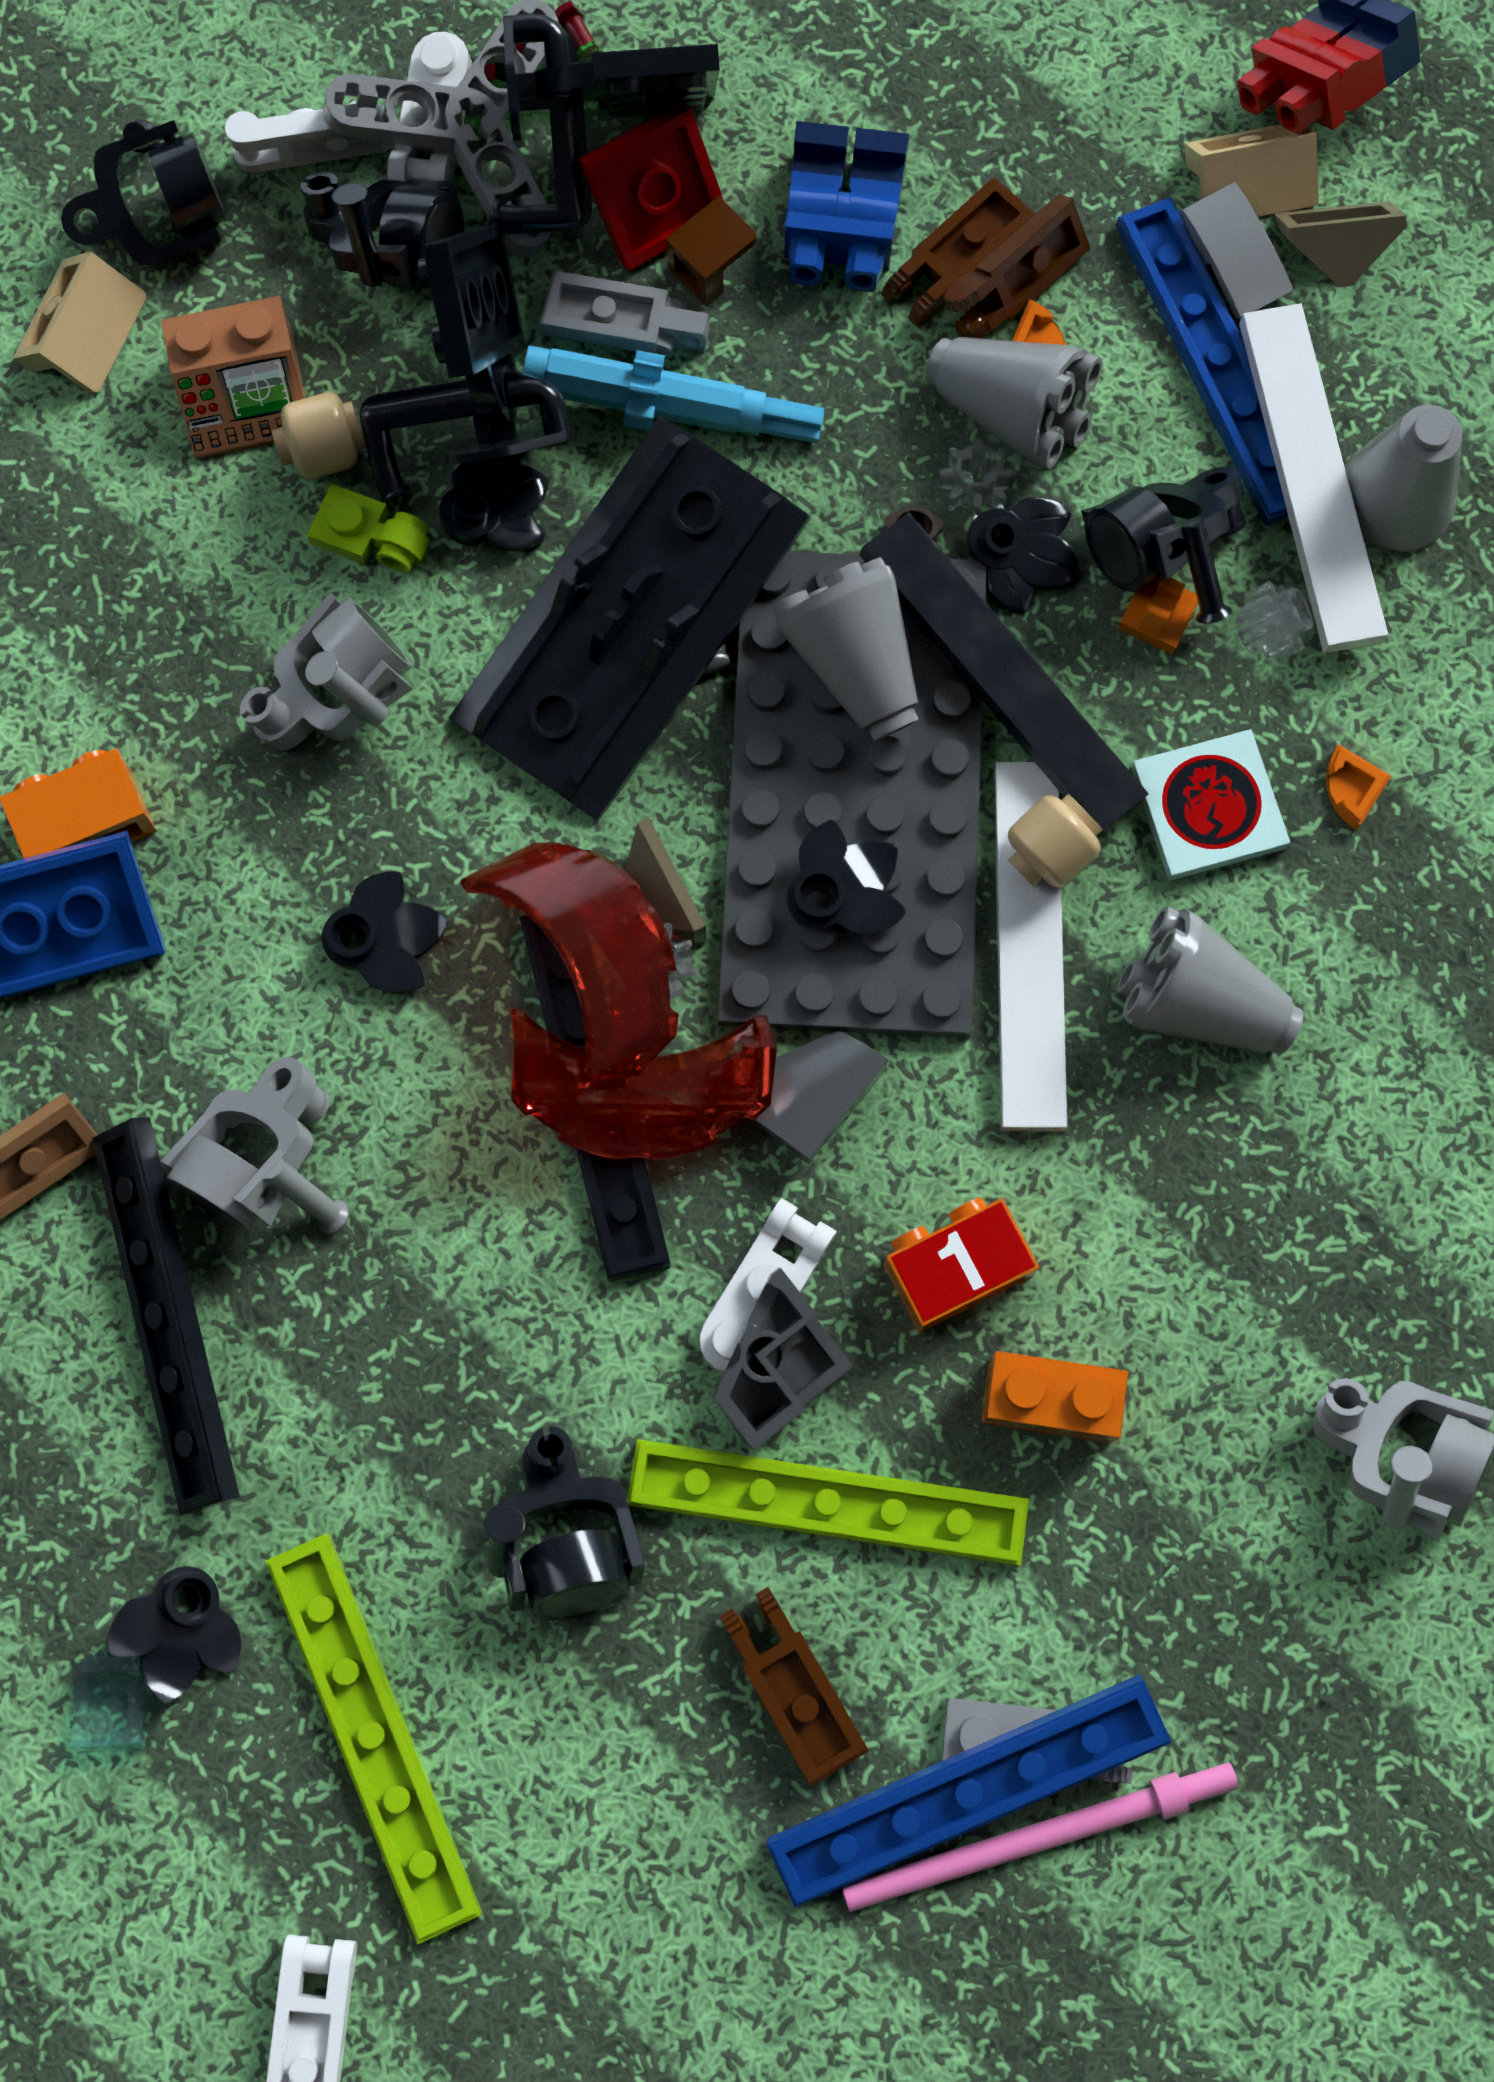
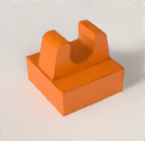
(1159, 613)

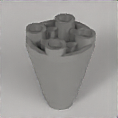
(1019, 391)
(856, 644)
(1205, 990)

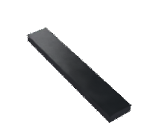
(1004, 674)
(615, 1188)
(165, 1317)

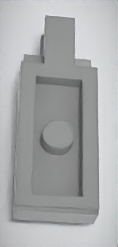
(620, 315)

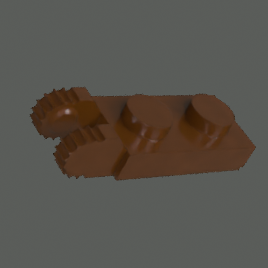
(958, 247)
(1018, 269)
(797, 1695)

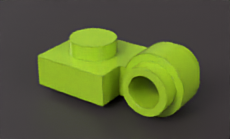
(356, 524)

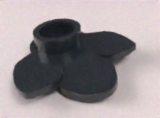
(504, 505)
(1032, 552)
(851, 878)
(393, 934)
(175, 1643)

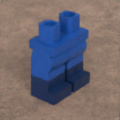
(841, 225)

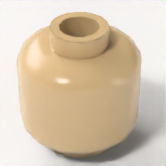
(319, 435)
(1054, 841)

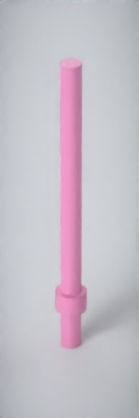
(1166, 1796)

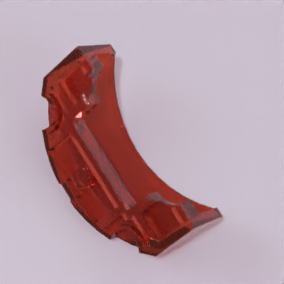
(608, 944)
(660, 1114)

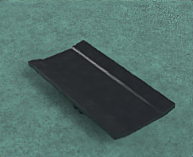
(630, 617)

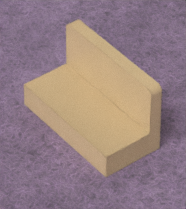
(1268, 164)
(81, 322)

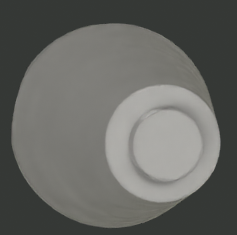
(1408, 480)

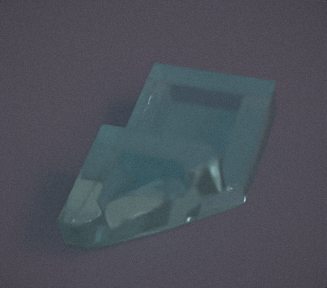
(109, 1705)

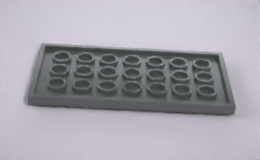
(809, 763)

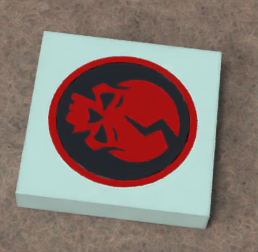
(1210, 805)

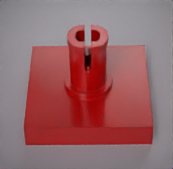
(650, 183)

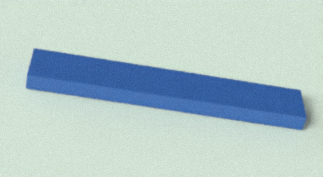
(1206, 343)
(968, 1790)

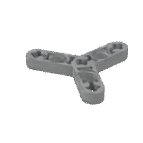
(441, 128)

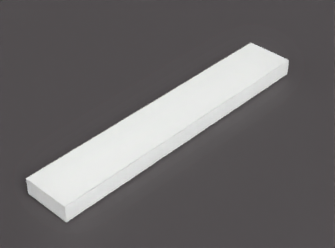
(1313, 479)
(1028, 969)

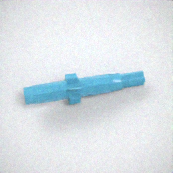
(651, 392)

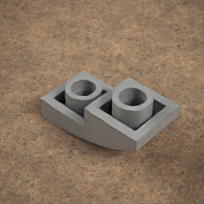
(1237, 249)

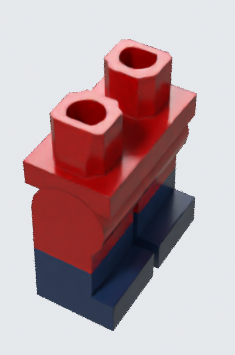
(1330, 62)

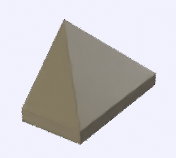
(1343, 238)
(662, 885)

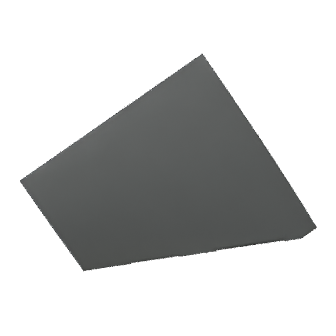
(818, 1090)
(777, 1363)

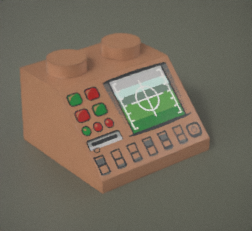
(233, 373)

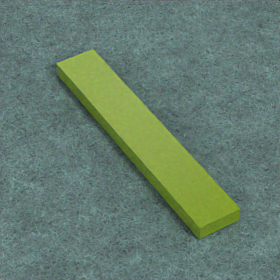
(828, 1502)
(373, 1738)

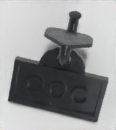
(615, 80)
(477, 340)

